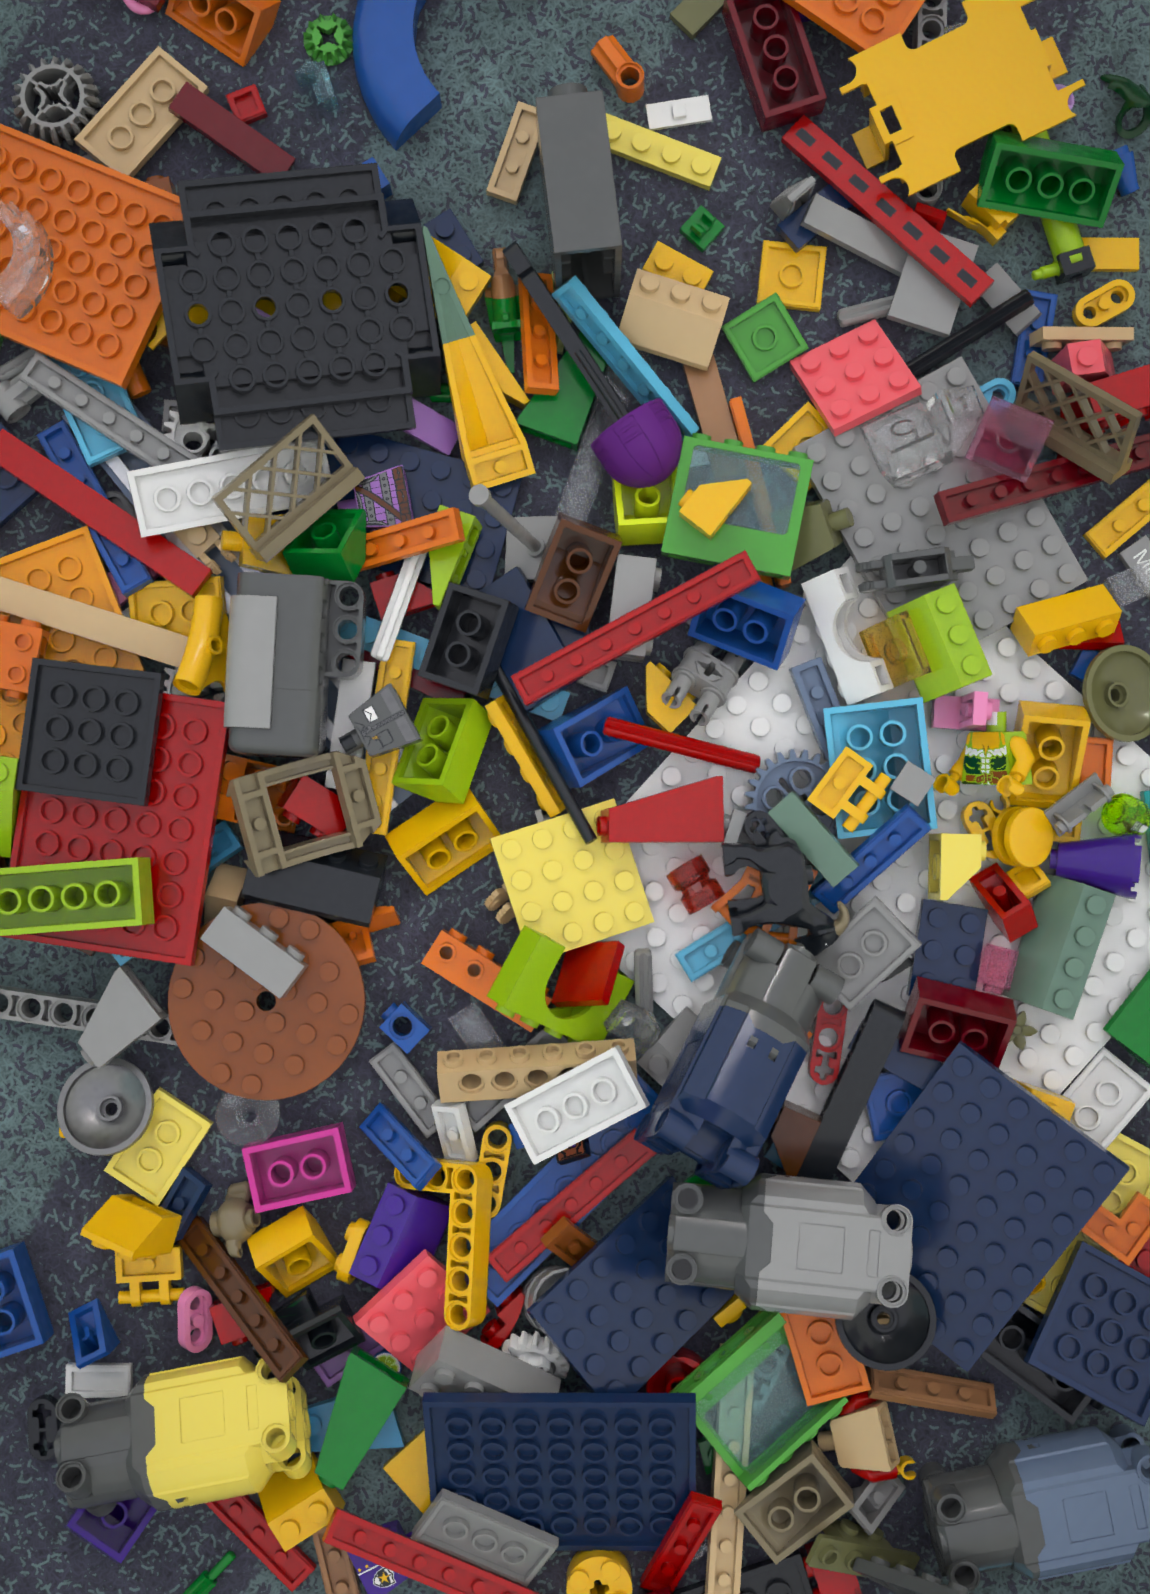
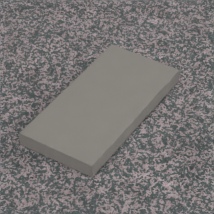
(485, 1537)

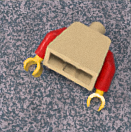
(865, 1440)

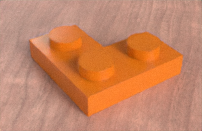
(1123, 1234)

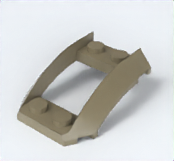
(259, 823)

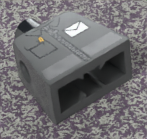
(381, 725)

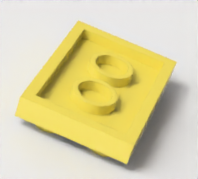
(163, 1149)

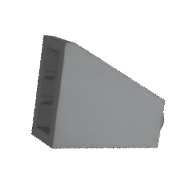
(119, 1018)

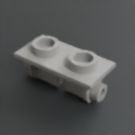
(1078, 804)

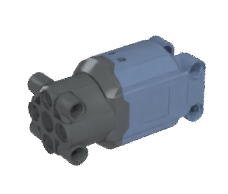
(1041, 1506)

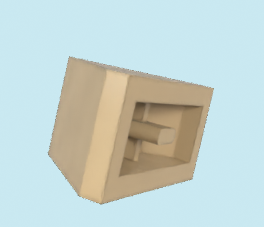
(224, 890)

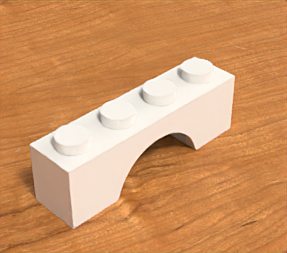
(830, 601)

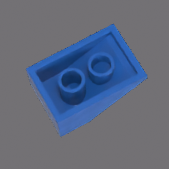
(579, 742)

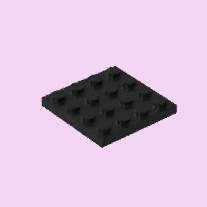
(90, 731)

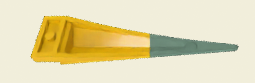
(485, 425)

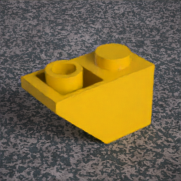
(656, 682)

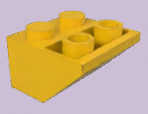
(133, 1228)

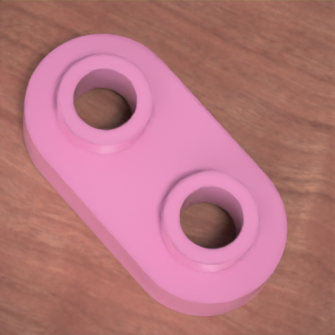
(194, 1317)

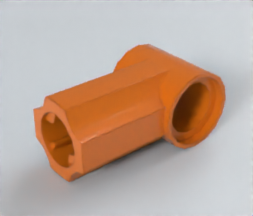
(619, 67)

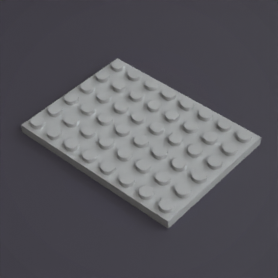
(1015, 550)

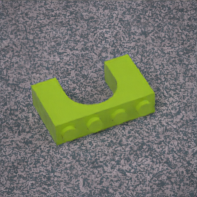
(523, 984)

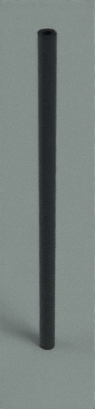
(545, 758)

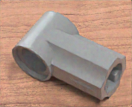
(16, 399)

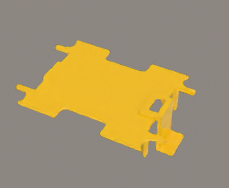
(958, 91)

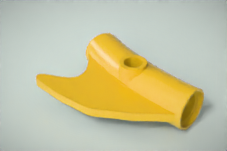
(206, 647)

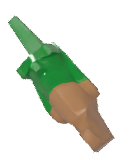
(504, 308)

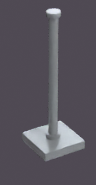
(524, 537)

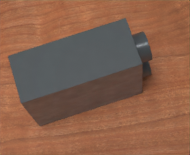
(579, 189)

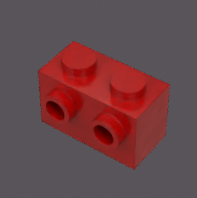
(313, 804)

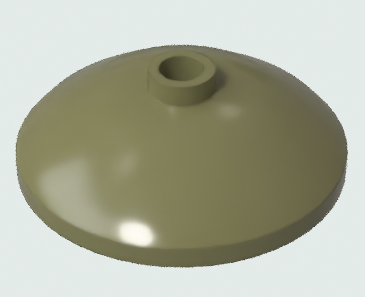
(1125, 675)

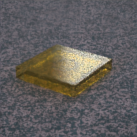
(898, 646)

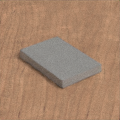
(923, 300)
(868, 951)

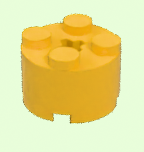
(607, 1566)

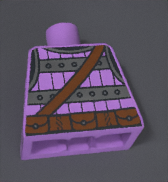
(383, 498)

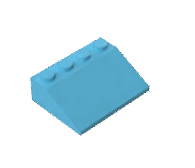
(887, 738)

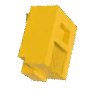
(987, 222)

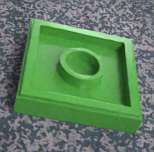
(764, 337)

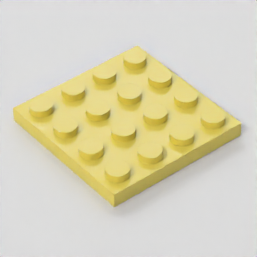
(571, 887)

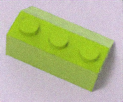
(946, 641)
(450, 749)

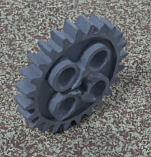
(785, 769)

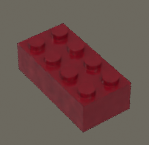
(774, 61)

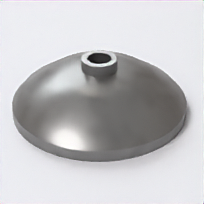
(86, 1106)

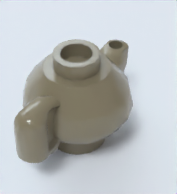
(235, 1218)

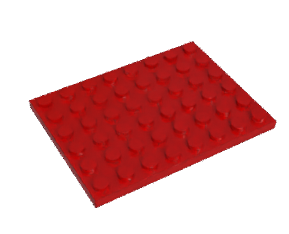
(171, 830)

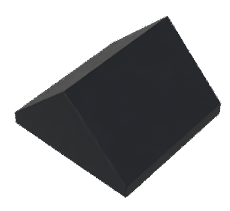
(326, 1331)

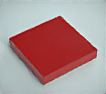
(588, 975)

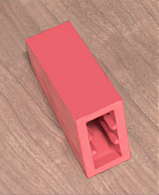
(1087, 360)

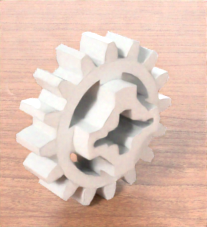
(538, 1352)

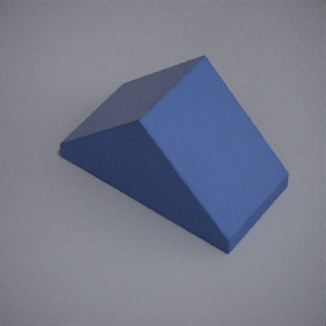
(91, 1333)

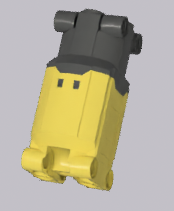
(182, 1438)

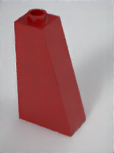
(674, 816)

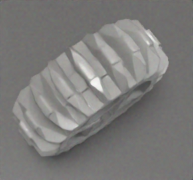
(67, 80)

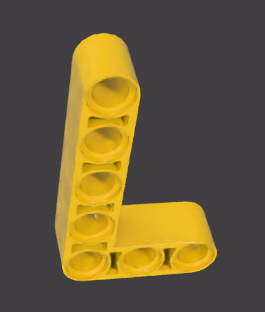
(460, 1229)

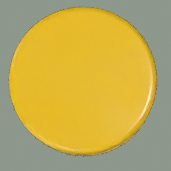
(1022, 836)

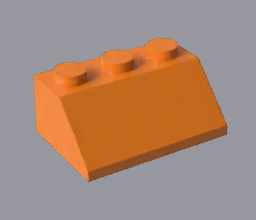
(227, 25)

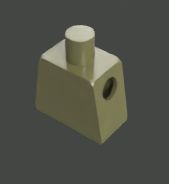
(820, 530)

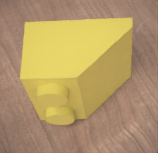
(953, 862)

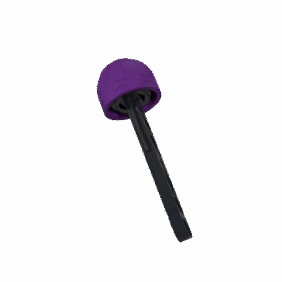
(642, 443)

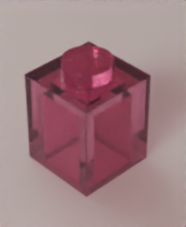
(997, 969)

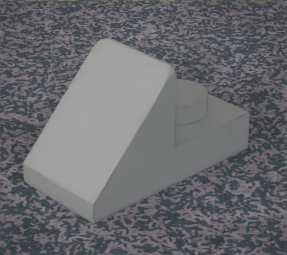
(874, 1501)

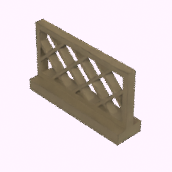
(1066, 435)
(304, 512)

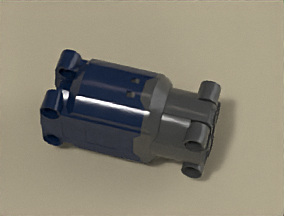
(740, 1059)

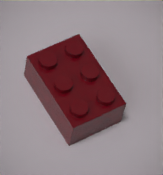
(945, 1014)

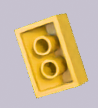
(443, 841)

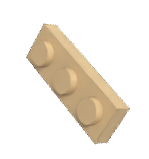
(515, 155)
(1055, 337)

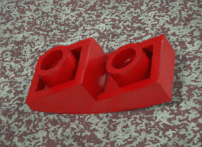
(498, 1330)

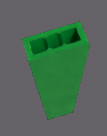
(563, 416)
(361, 1408)

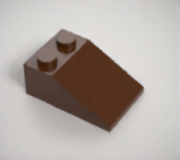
(573, 572)

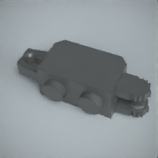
(915, 570)

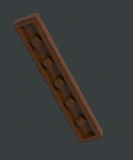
(243, 1301)

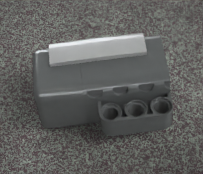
(281, 660)

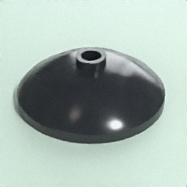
(901, 1340)

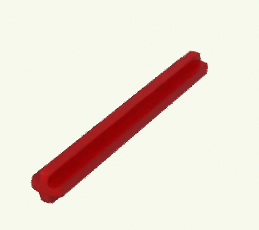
(681, 744)

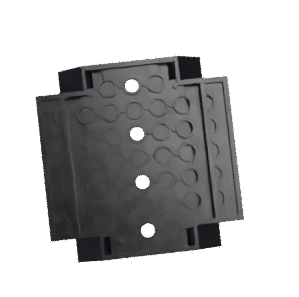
(291, 244)

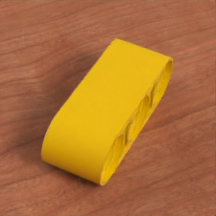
(500, 1155)

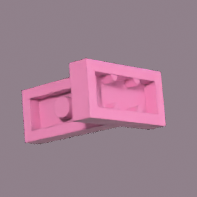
(963, 712)

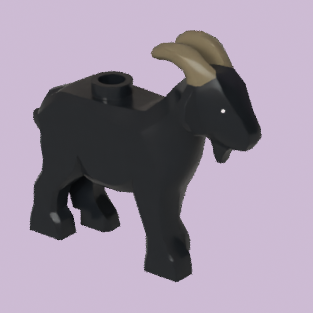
(784, 892)

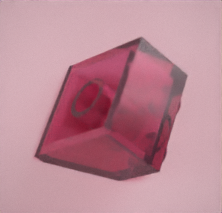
(1009, 439)

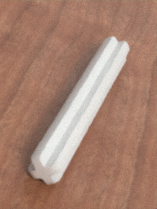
(397, 607)

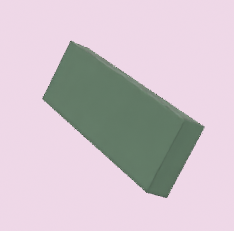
(813, 838)

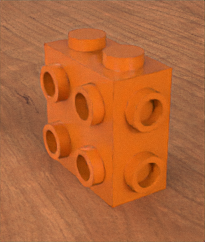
(17, 648)

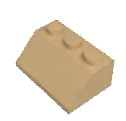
(673, 319)

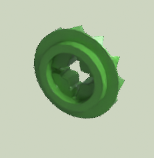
(329, 52)

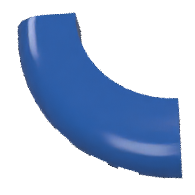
(389, 68)

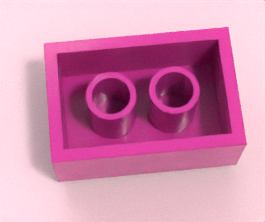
(299, 1167)

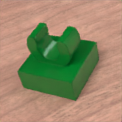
(701, 229)

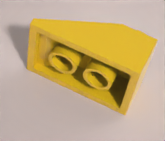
(465, 277)
(1058, 742)

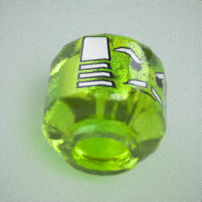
(1125, 815)

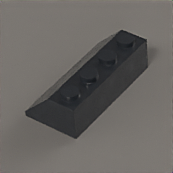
(332, 886)

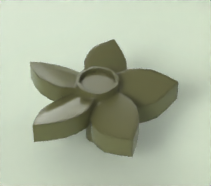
(1021, 1030)

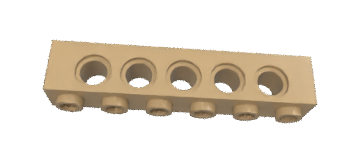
(515, 1069)

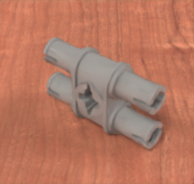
(704, 678)

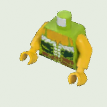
(991, 759)

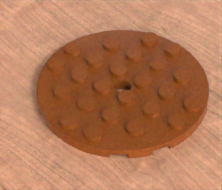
(279, 1049)

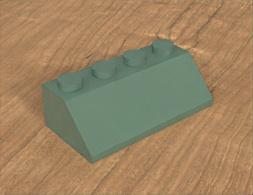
(1061, 950)

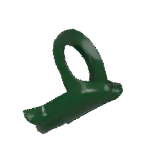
(1134, 97)

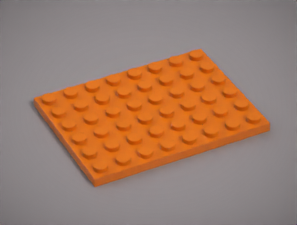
(104, 268)

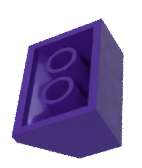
(398, 1233)

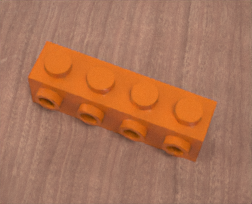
(468, 968)

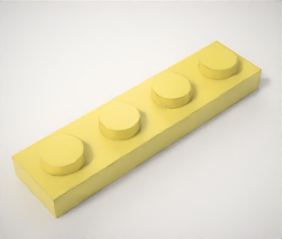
(662, 153)

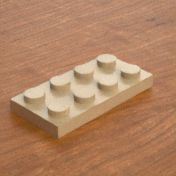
(138, 115)

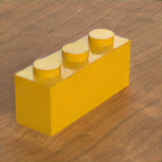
(1065, 620)

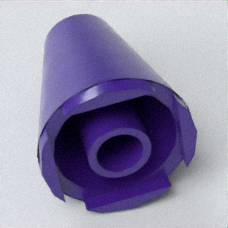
(1101, 863)

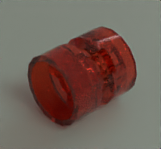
(687, 875)

